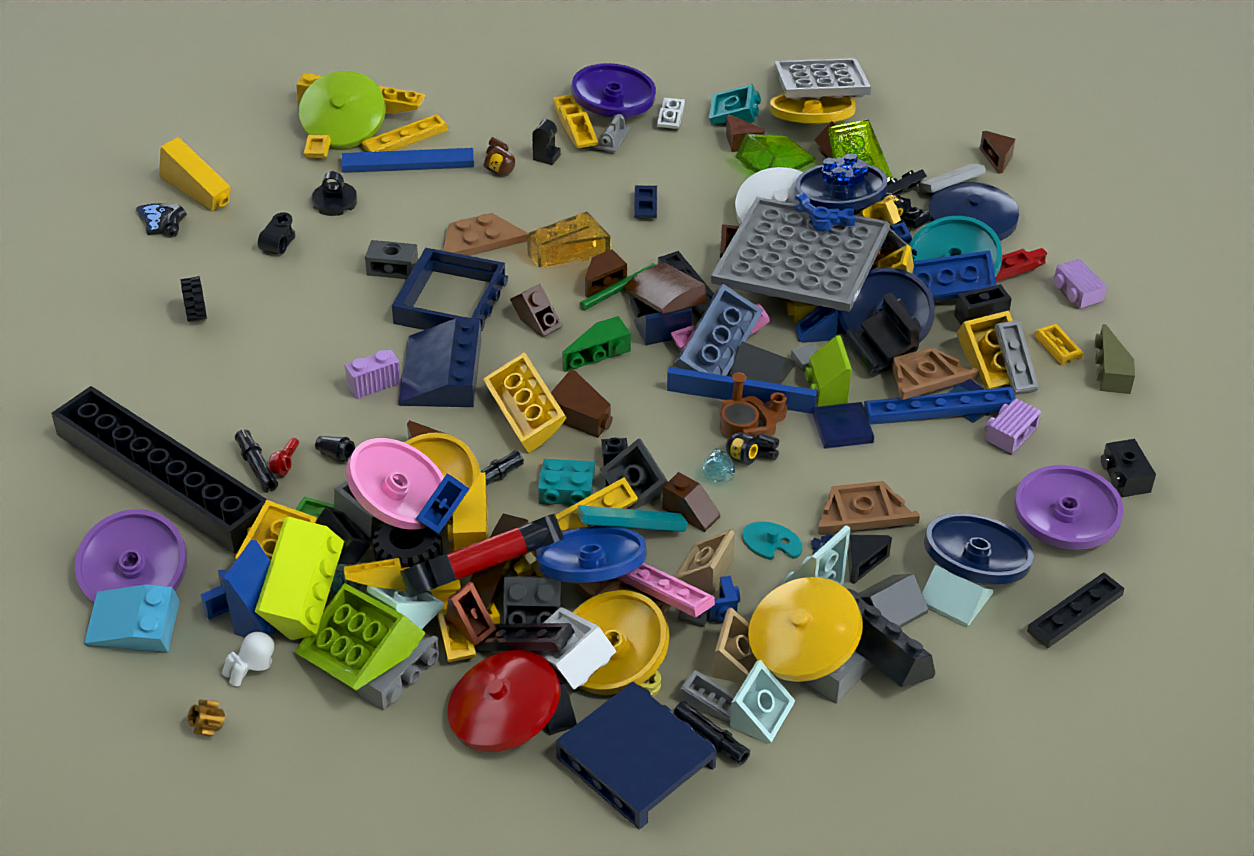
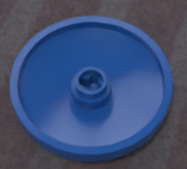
(592, 554)

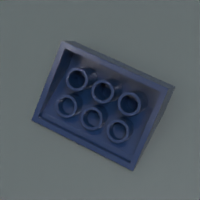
(442, 365)

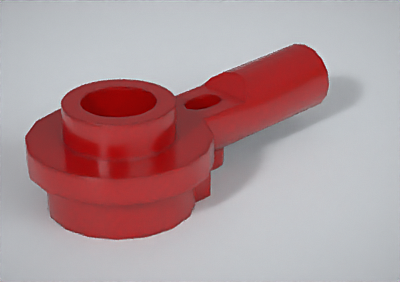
(280, 461)

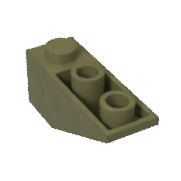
(1115, 363)

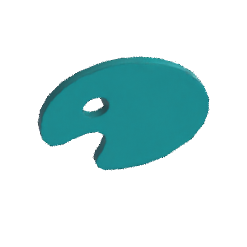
(766, 537)

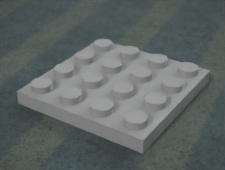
(822, 78)

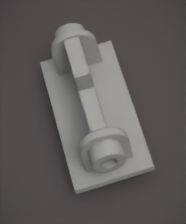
(613, 135)

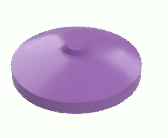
(1068, 507)
(130, 551)

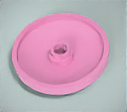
(392, 480)

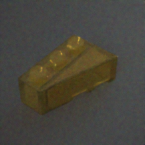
(567, 240)

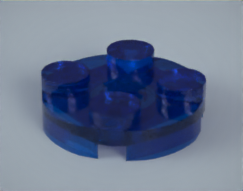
(847, 170)

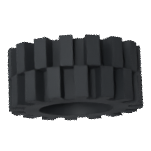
(193, 298)

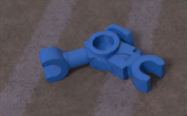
(822, 217)

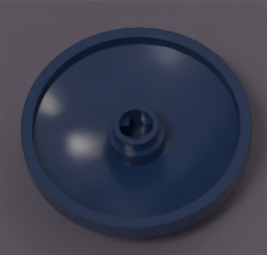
(842, 197)
(978, 202)
(903, 286)
(978, 548)

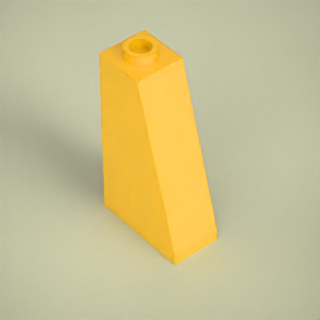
(192, 175)

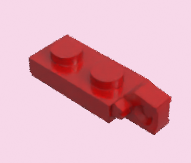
(1020, 262)

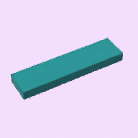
(631, 518)

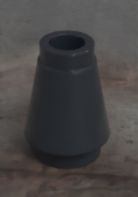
(335, 447)

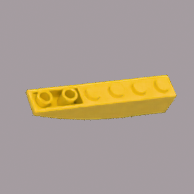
(395, 99)

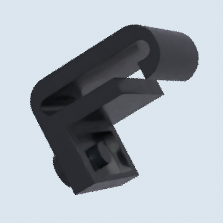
(884, 337)

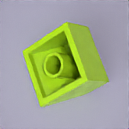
(830, 373)

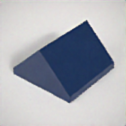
(658, 327)

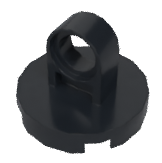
(334, 197)

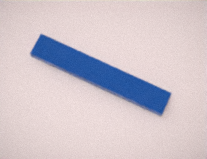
(407, 160)
(721, 388)
(938, 405)

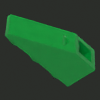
(598, 343)

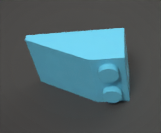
(134, 618)

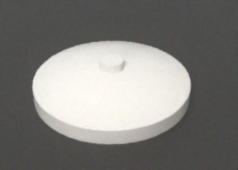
(769, 183)

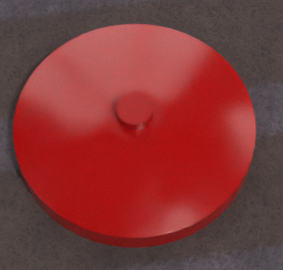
(504, 701)

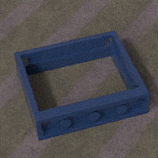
(452, 264)

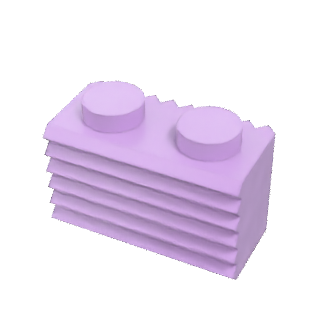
(1079, 283)
(373, 373)
(1012, 425)

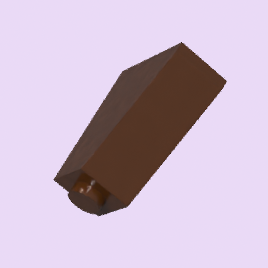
(582, 405)

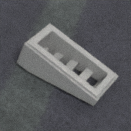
(698, 701)

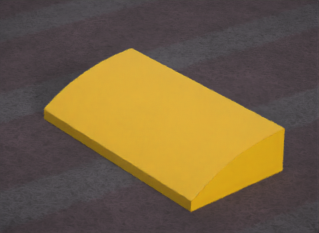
(525, 401)

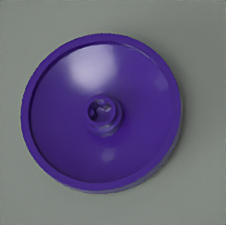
(613, 90)

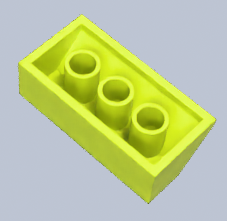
(299, 578)

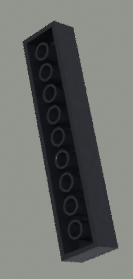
(159, 466)

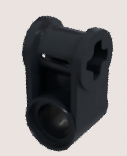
(277, 234)

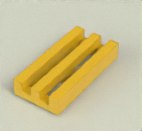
(1055, 345)

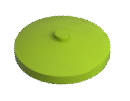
(343, 107)

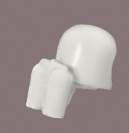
(253, 655)

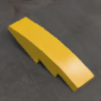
(575, 121)
(385, 575)
(454, 643)

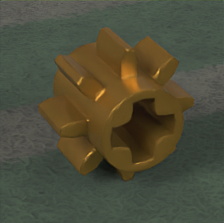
(206, 717)

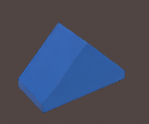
(818, 325)
(442, 503)

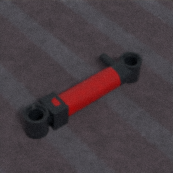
(481, 555)

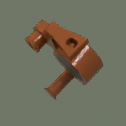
(743, 413)

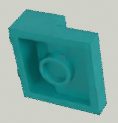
(737, 102)
(565, 481)

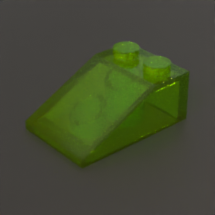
(860, 140)
(772, 151)

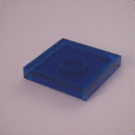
(843, 425)

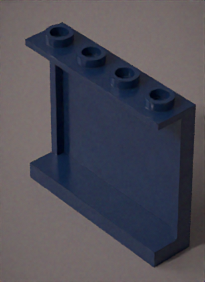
(634, 752)

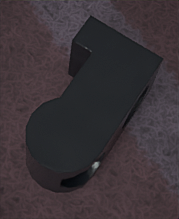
(544, 143)

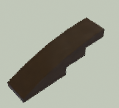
(491, 580)

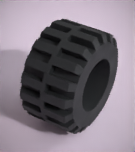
(406, 544)

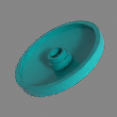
(955, 237)

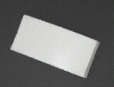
(671, 113)

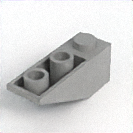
(390, 685)

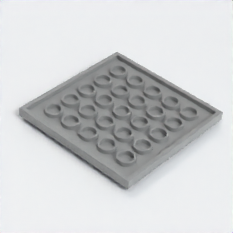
(787, 258)

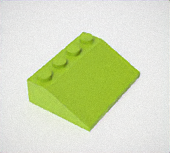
(359, 638)

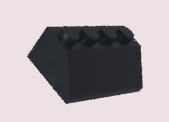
(891, 649)

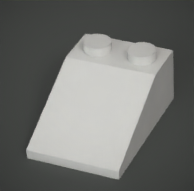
(584, 650)

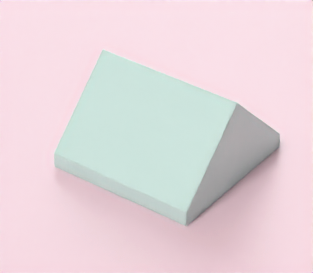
(955, 596)
(418, 609)
(760, 704)

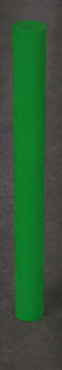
(609, 291)

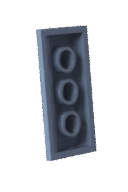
(719, 333)

